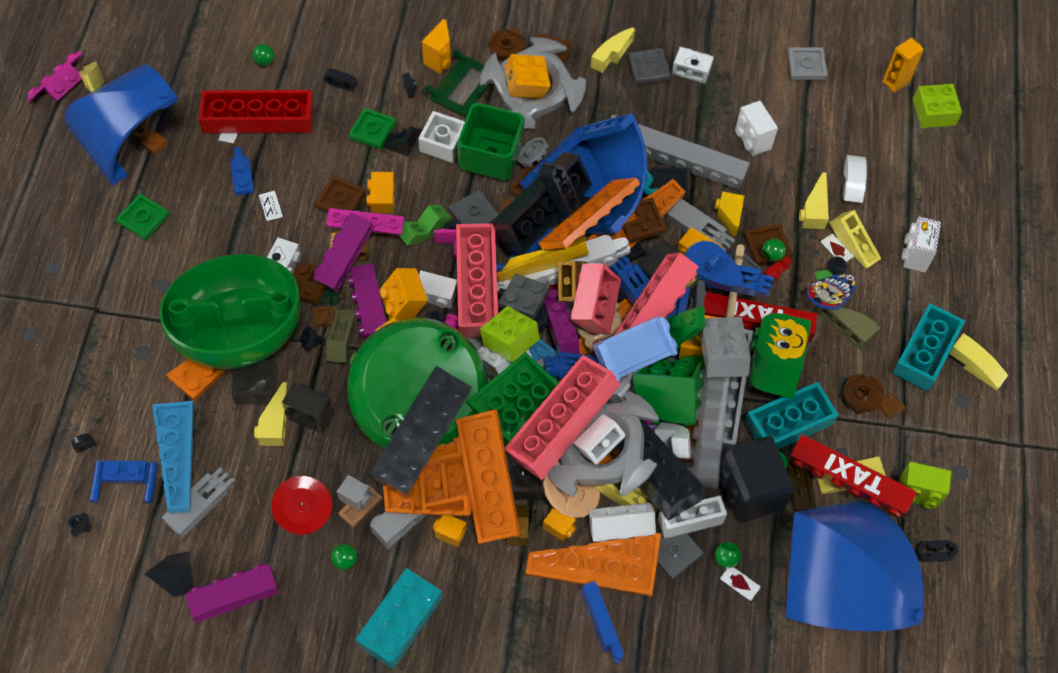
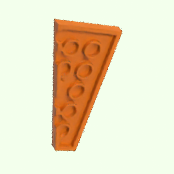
(613, 564)

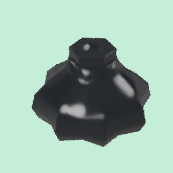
(309, 338)

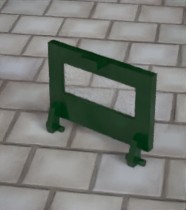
(460, 86)

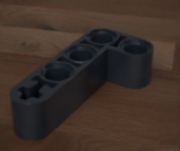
(561, 190)

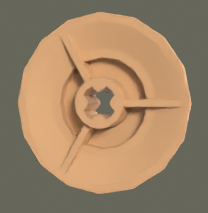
(577, 506)

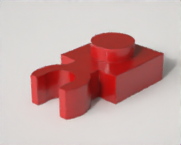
(779, 267)

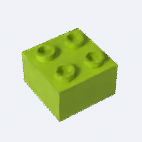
(937, 105)
(510, 334)
(929, 482)

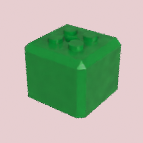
(486, 131)

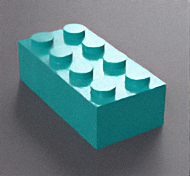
(928, 347)
(790, 418)
(399, 618)

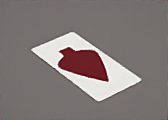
(836, 247)
(740, 583)

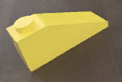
(816, 207)
(855, 238)
(272, 422)
(612, 492)

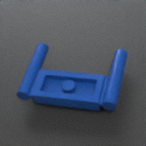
(124, 472)

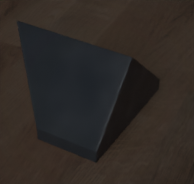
(403, 141)
(173, 574)

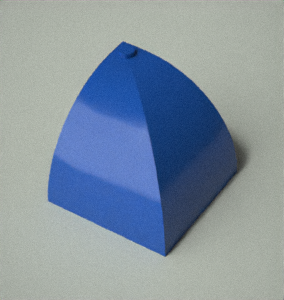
(113, 111)
(608, 152)
(853, 570)

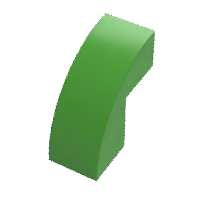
(432, 219)

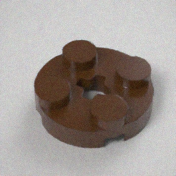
(508, 36)
(860, 403)

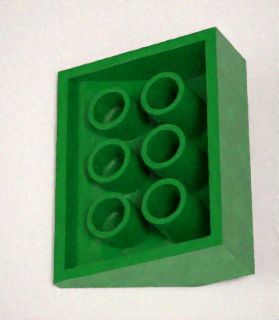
(514, 394)

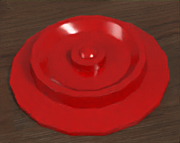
(301, 505)

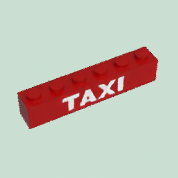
(753, 312)
(853, 476)

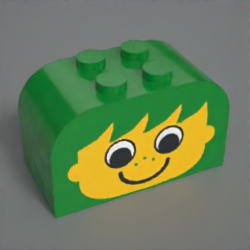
(778, 354)

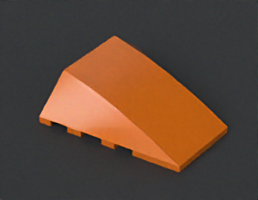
(439, 489)

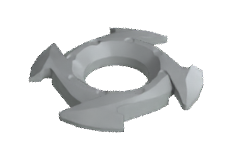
(563, 85)
(627, 465)

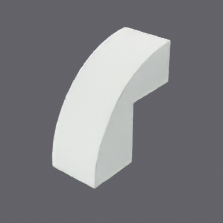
(855, 175)
(676, 438)

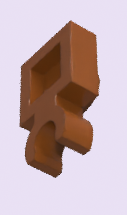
(151, 141)

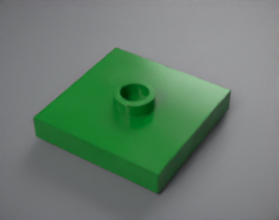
(372, 128)
(142, 217)

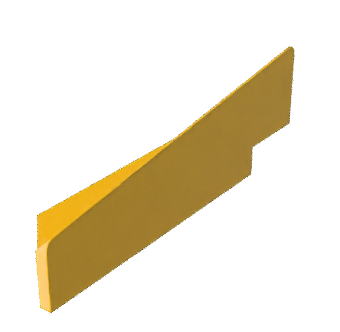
(542, 260)

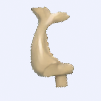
(591, 339)

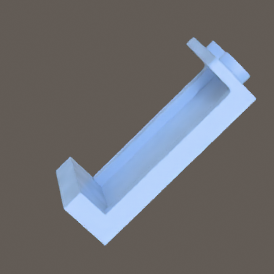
(636, 347)

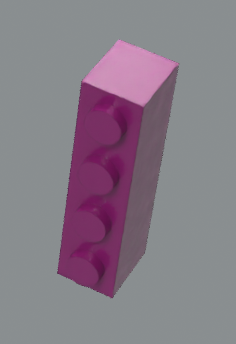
(343, 252)
(368, 298)
(560, 324)
(231, 593)

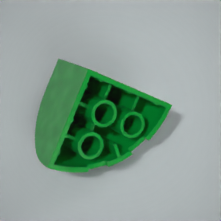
(672, 388)

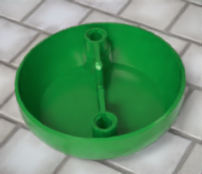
(231, 311)
(396, 365)

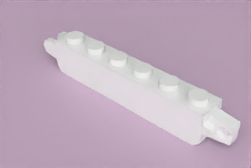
(600, 249)

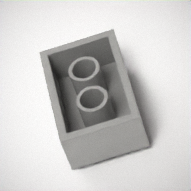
(725, 347)

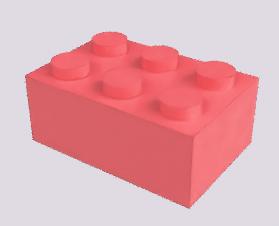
(596, 298)

